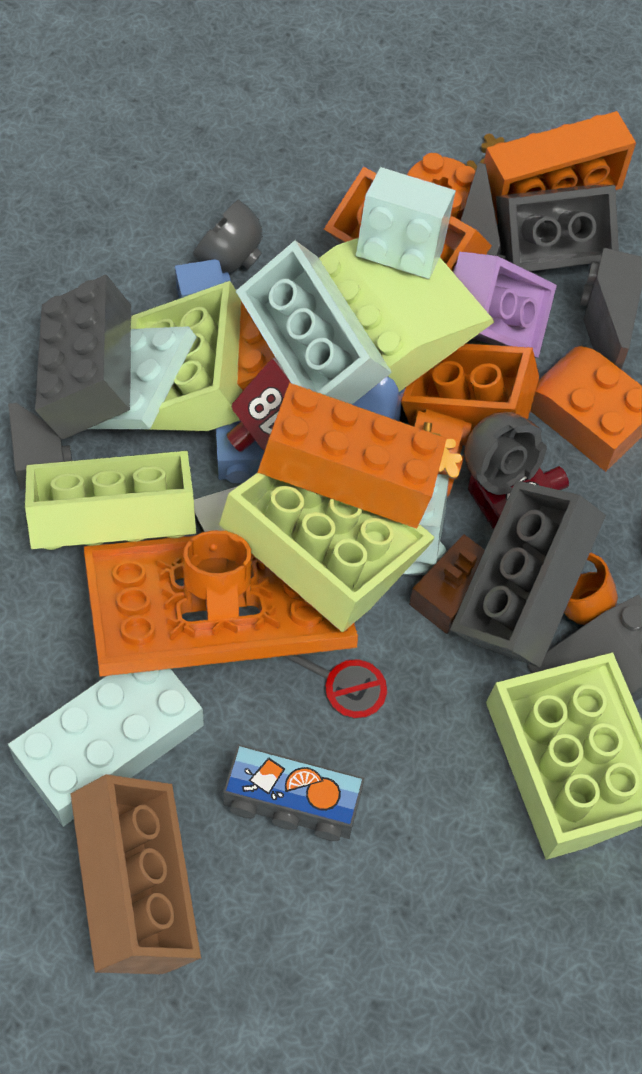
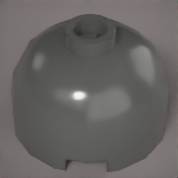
(232, 239)
(503, 451)

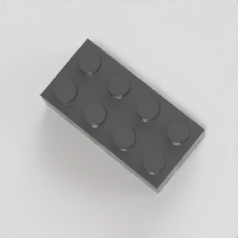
(84, 357)
(528, 572)

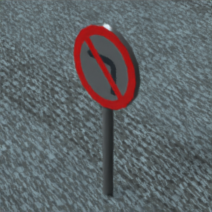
(352, 687)

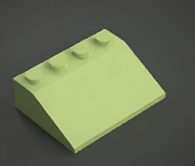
(405, 315)
(209, 375)
(322, 547)
(573, 751)

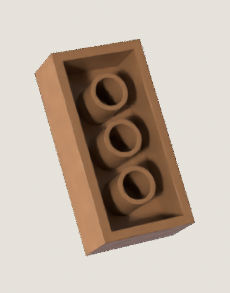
(134, 876)

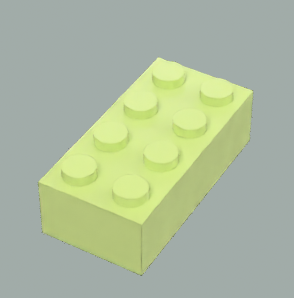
(109, 500)

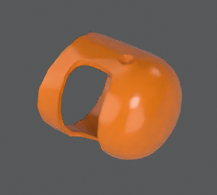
(592, 594)

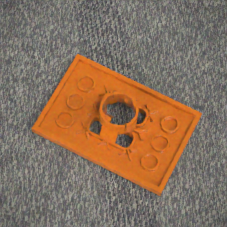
(141, 606)

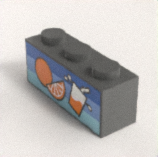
(292, 793)

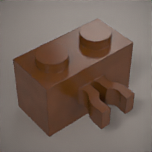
(446, 583)

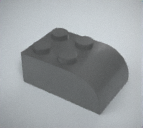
(557, 226)

